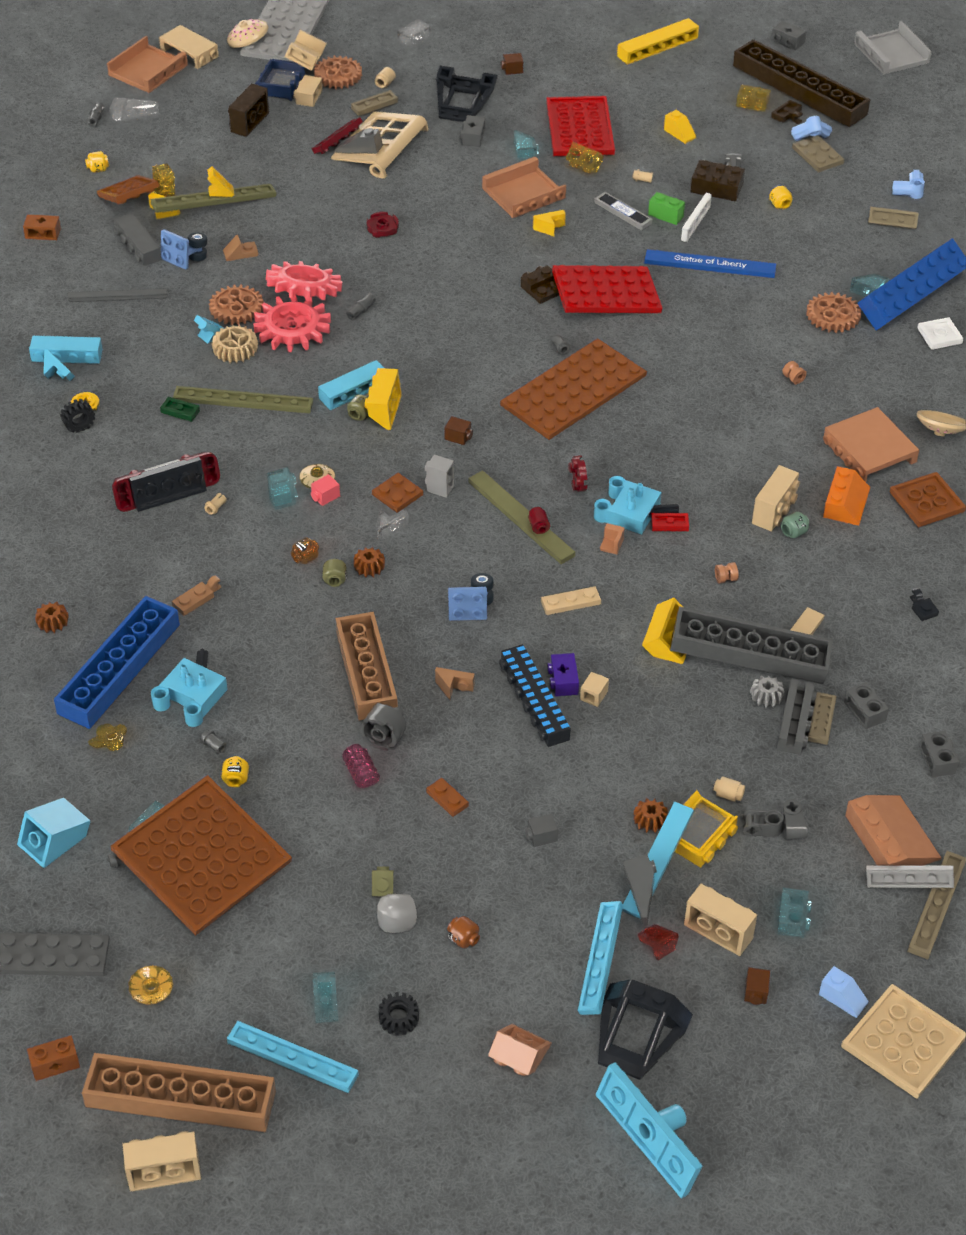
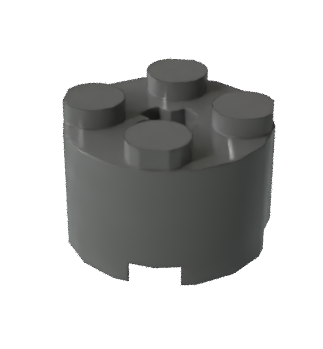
(383, 726)

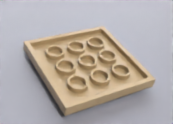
(904, 1040)

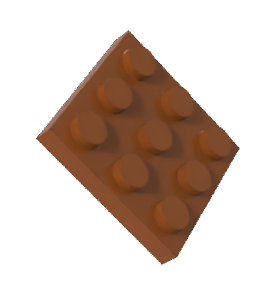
(128, 189)
(927, 499)

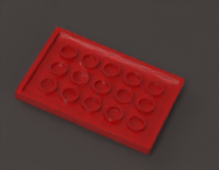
(580, 121)
(606, 289)

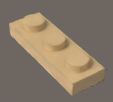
(570, 600)

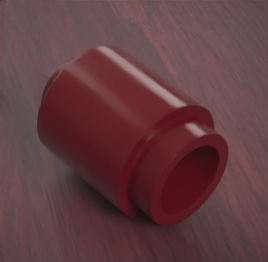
(538, 520)

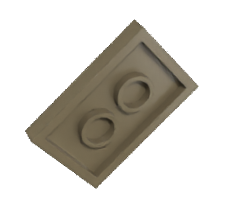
(818, 153)

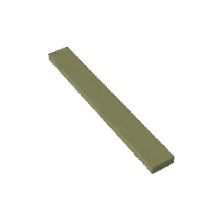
(204, 199)
(244, 399)
(519, 515)

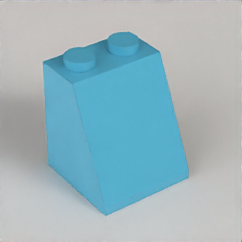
(51, 830)

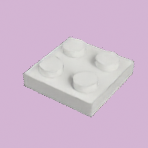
(940, 333)

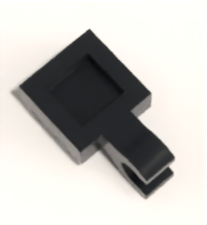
(923, 608)

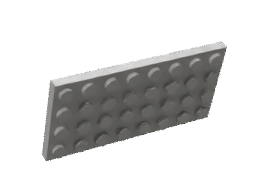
(284, 22)

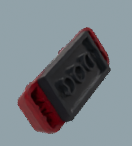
(166, 482)

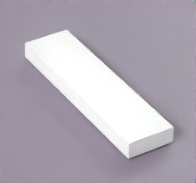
(696, 217)

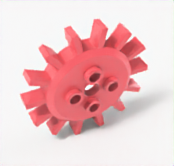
(304, 280)
(276, 323)

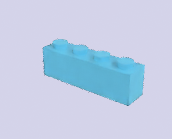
(67, 348)
(348, 385)

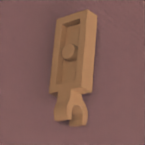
(196, 596)

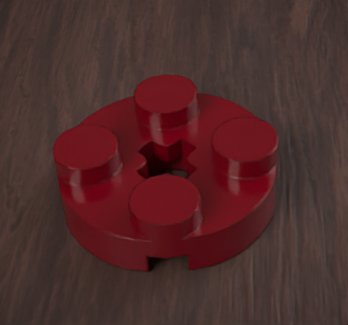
(382, 224)
(579, 472)

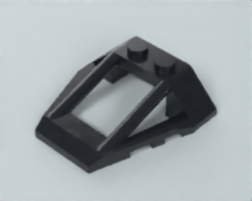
(478, 87)
(671, 1015)

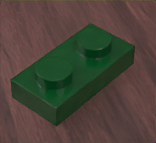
(180, 409)

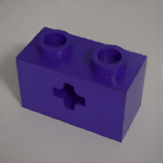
(564, 674)

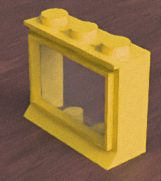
(705, 831)

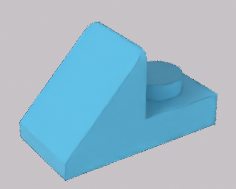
(207, 327)
(53, 365)

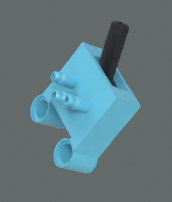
(632, 505)
(192, 687)

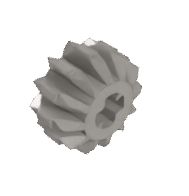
(767, 691)

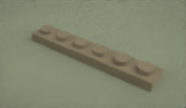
(935, 910)

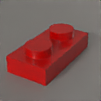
(670, 521)

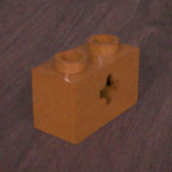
(42, 227)
(53, 1058)

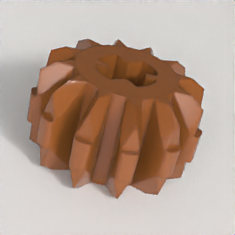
(369, 562)
(51, 617)
(650, 815)

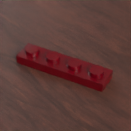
(341, 133)

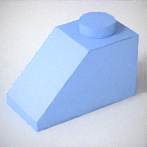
(843, 992)

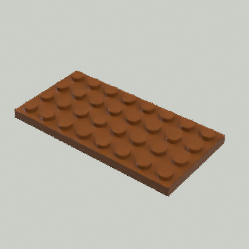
(573, 388)

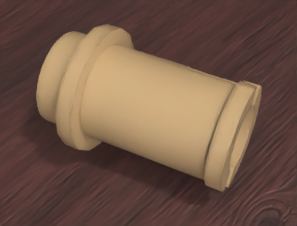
(642, 176)
(212, 506)

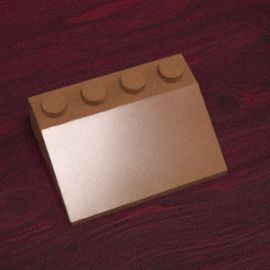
(890, 831)

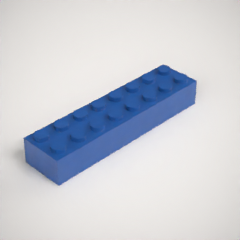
(913, 284)
(116, 662)

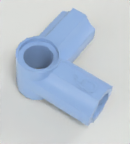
(812, 127)
(913, 187)

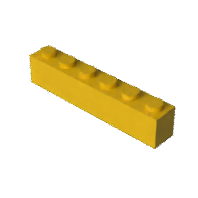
(657, 41)

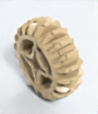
(234, 343)

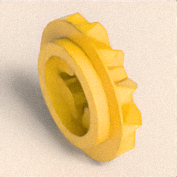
(91, 398)

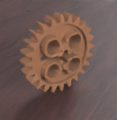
(338, 71)
(235, 304)
(833, 312)

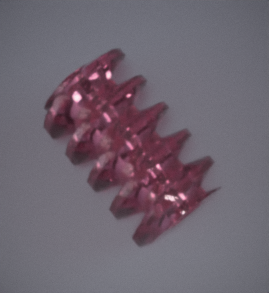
(360, 766)

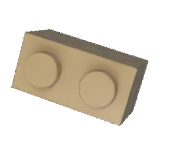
(308, 91)

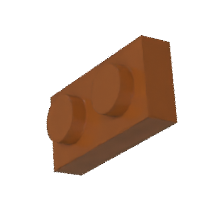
(447, 797)

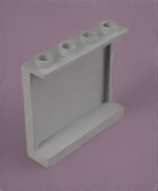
(893, 49)

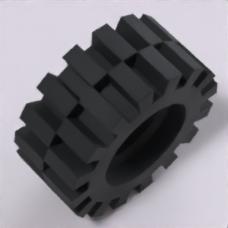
(76, 408)
(398, 1002)

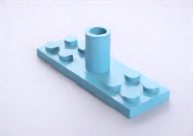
(650, 1129)

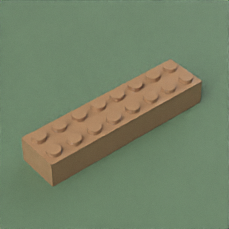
(179, 1092)

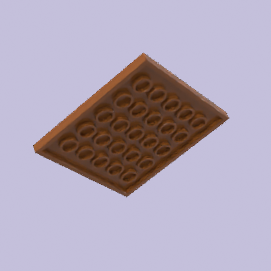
(201, 854)

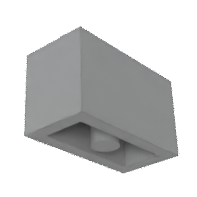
(439, 475)

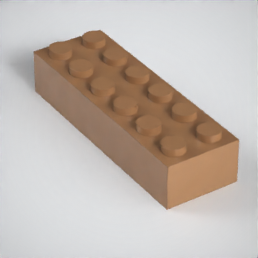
(365, 662)

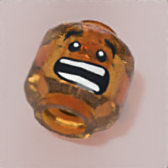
(305, 550)

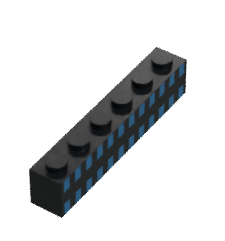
(535, 696)

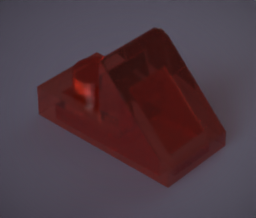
(661, 939)

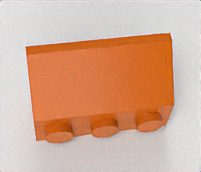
(846, 497)

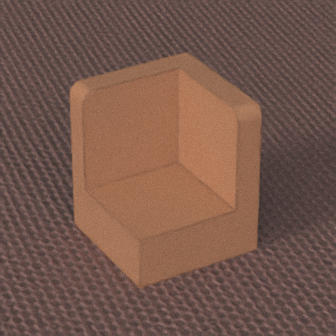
(612, 538)

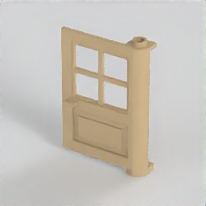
(390, 148)

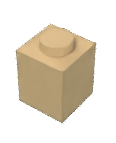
(594, 689)

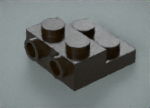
(540, 284)

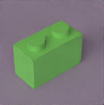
(666, 208)

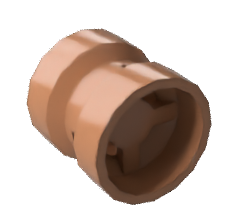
(792, 371)
(726, 572)

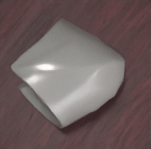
(396, 913)

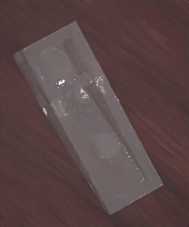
(131, 109)

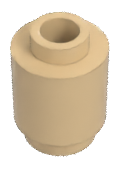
(385, 77)
(729, 789)

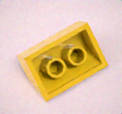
(384, 397)
(660, 632)

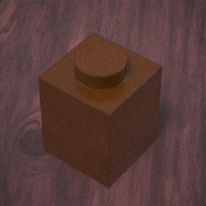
(512, 63)
(458, 430)
(757, 986)

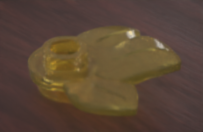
(109, 736)

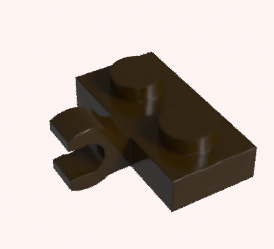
(788, 110)

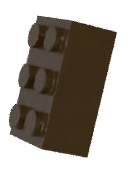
(248, 110)
(718, 180)

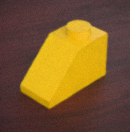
(679, 126)

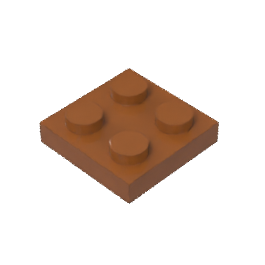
(397, 492)

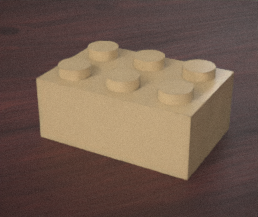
(776, 498)
(720, 919)
(161, 1161)

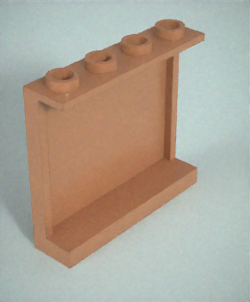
(145, 65)
(522, 188)
(869, 442)

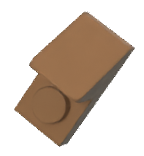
(236, 250)
(450, 679)

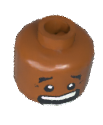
(463, 932)

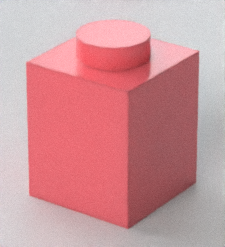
(325, 490)

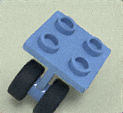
(179, 249)
(472, 601)

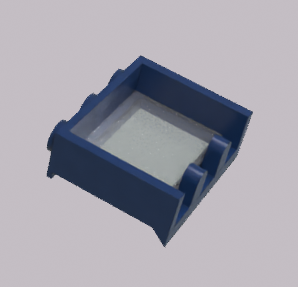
(281, 78)

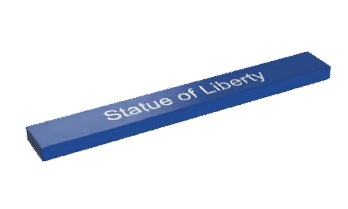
(710, 263)

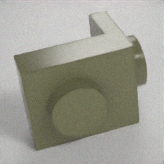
(382, 881)

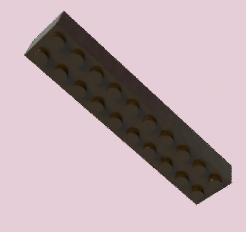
(801, 83)

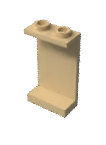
(191, 43)
(305, 50)

